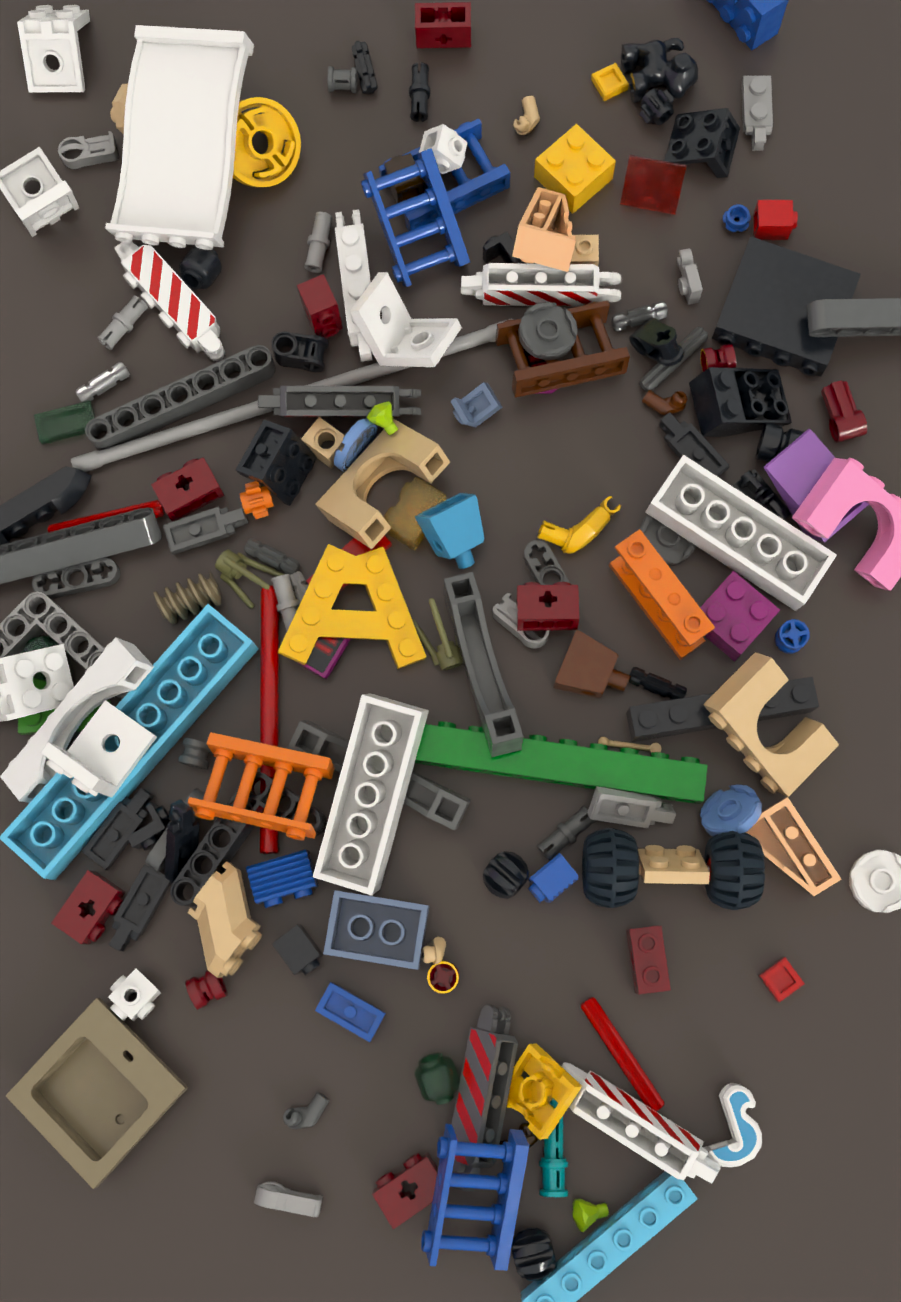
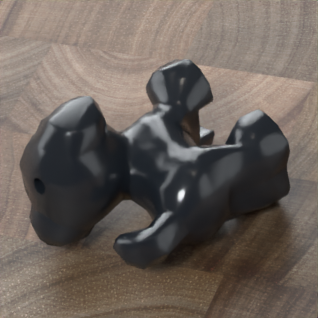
(657, 71)

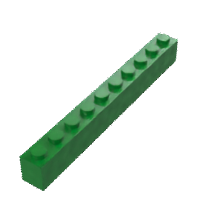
(566, 763)

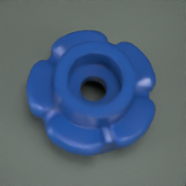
(740, 212)

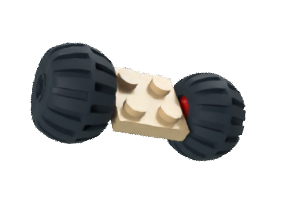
(730, 868)

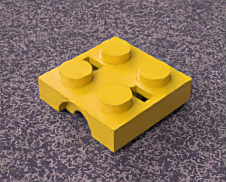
(534, 1093)

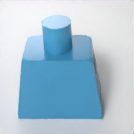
(454, 528)

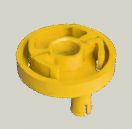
(277, 126)

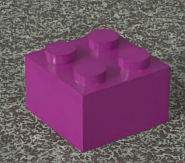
(737, 614)

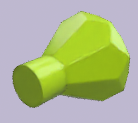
(382, 416)
(587, 1213)

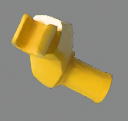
(581, 533)

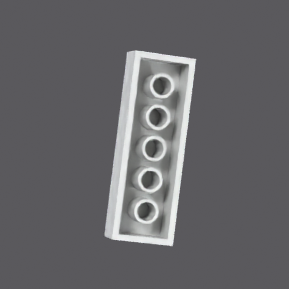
(741, 533)
(370, 793)

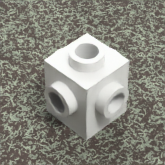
(446, 146)
(124, 987)

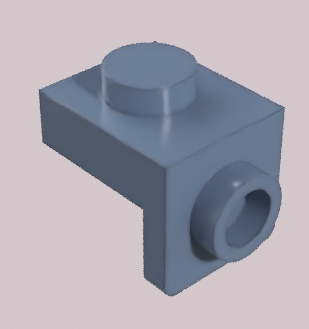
(476, 406)

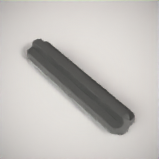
(660, 372)

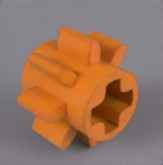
(256, 500)

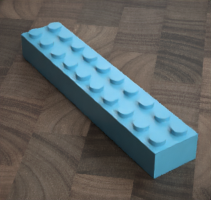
(166, 704)

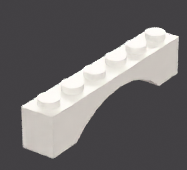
(115, 672)

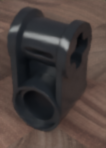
(657, 342)
(306, 351)

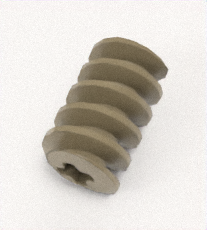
(188, 598)

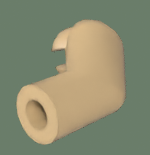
(529, 119)
(434, 950)

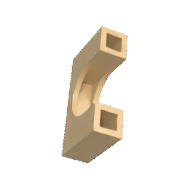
(346, 499)
(736, 711)

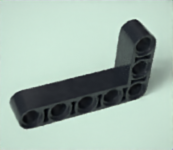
(238, 833)

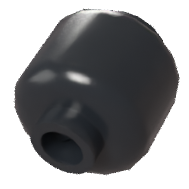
(200, 268)

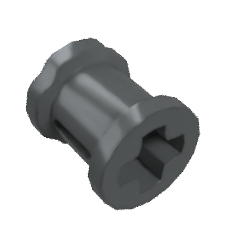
(342, 79)

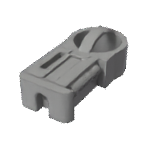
(94, 150)
(507, 616)
(287, 1200)

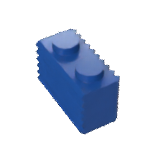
(282, 878)
(552, 879)

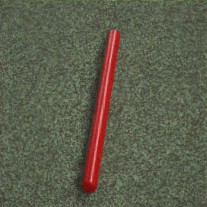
(269, 696)

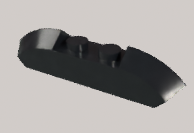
(41, 501)

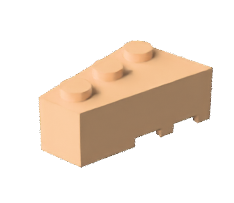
(545, 231)
(793, 847)

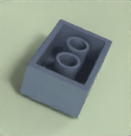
(376, 930)

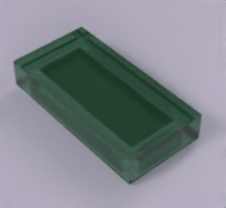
(63, 422)

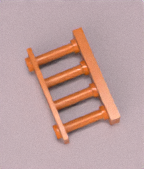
(660, 595)
(254, 756)

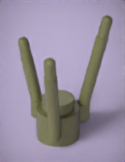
(234, 566)
(448, 654)

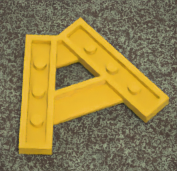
(388, 622)

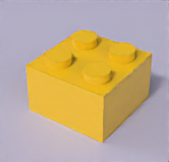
(575, 167)

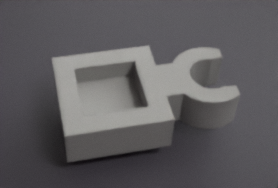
(690, 281)

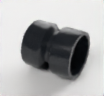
(774, 440)

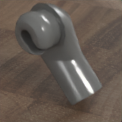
(306, 1116)

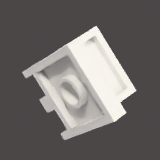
(53, 33)
(43, 207)
(397, 337)
(17, 690)
(89, 761)

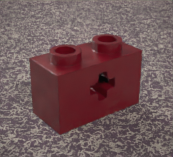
(443, 25)
(320, 306)
(202, 489)
(561, 614)
(75, 916)
(648, 960)
(402, 1206)

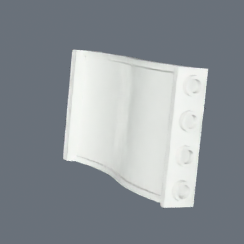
(180, 136)

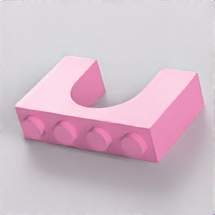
(834, 495)

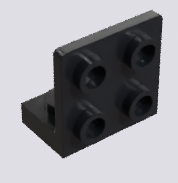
(704, 137)
(277, 460)

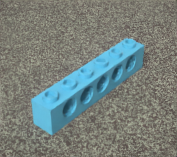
(613, 1241)

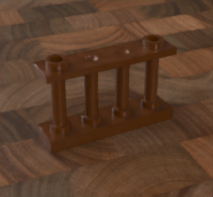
(568, 372)

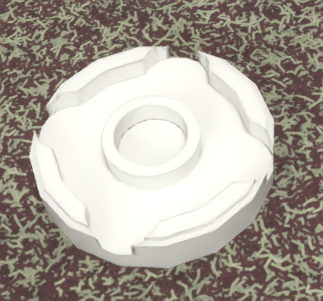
(877, 881)

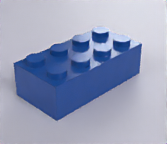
(752, 19)

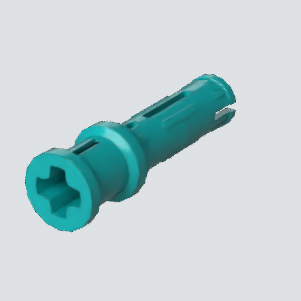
(554, 1163)

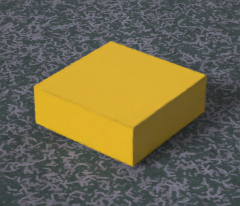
(609, 81)

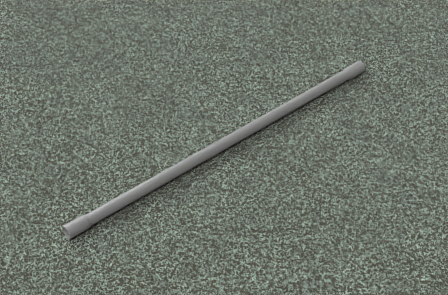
(97, 459)

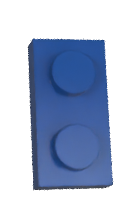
(350, 1012)

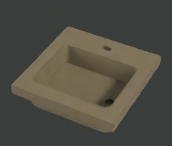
(93, 1096)

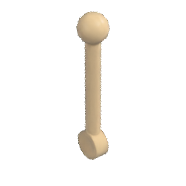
(654, 747)

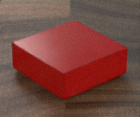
(781, 979)

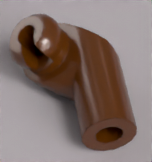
(672, 404)

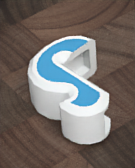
(744, 1130)

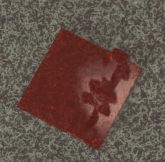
(653, 184)

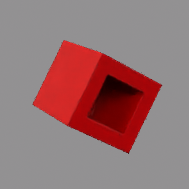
(774, 219)

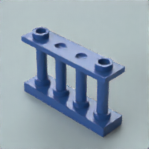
(468, 190)
(434, 196)
(502, 1215)

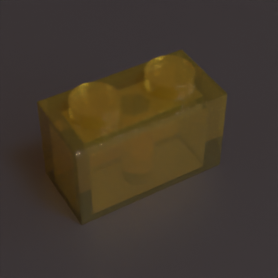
(414, 500)

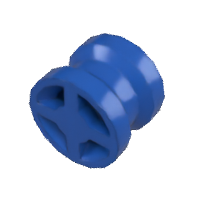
(795, 631)

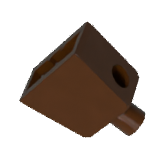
(589, 668)

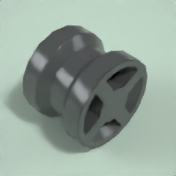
(195, 753)

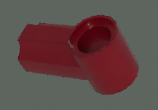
(845, 419)

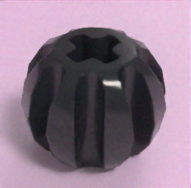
(505, 874)
(533, 1254)

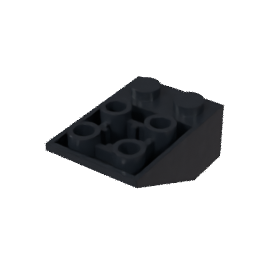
(738, 400)

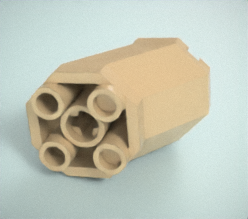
(225, 921)

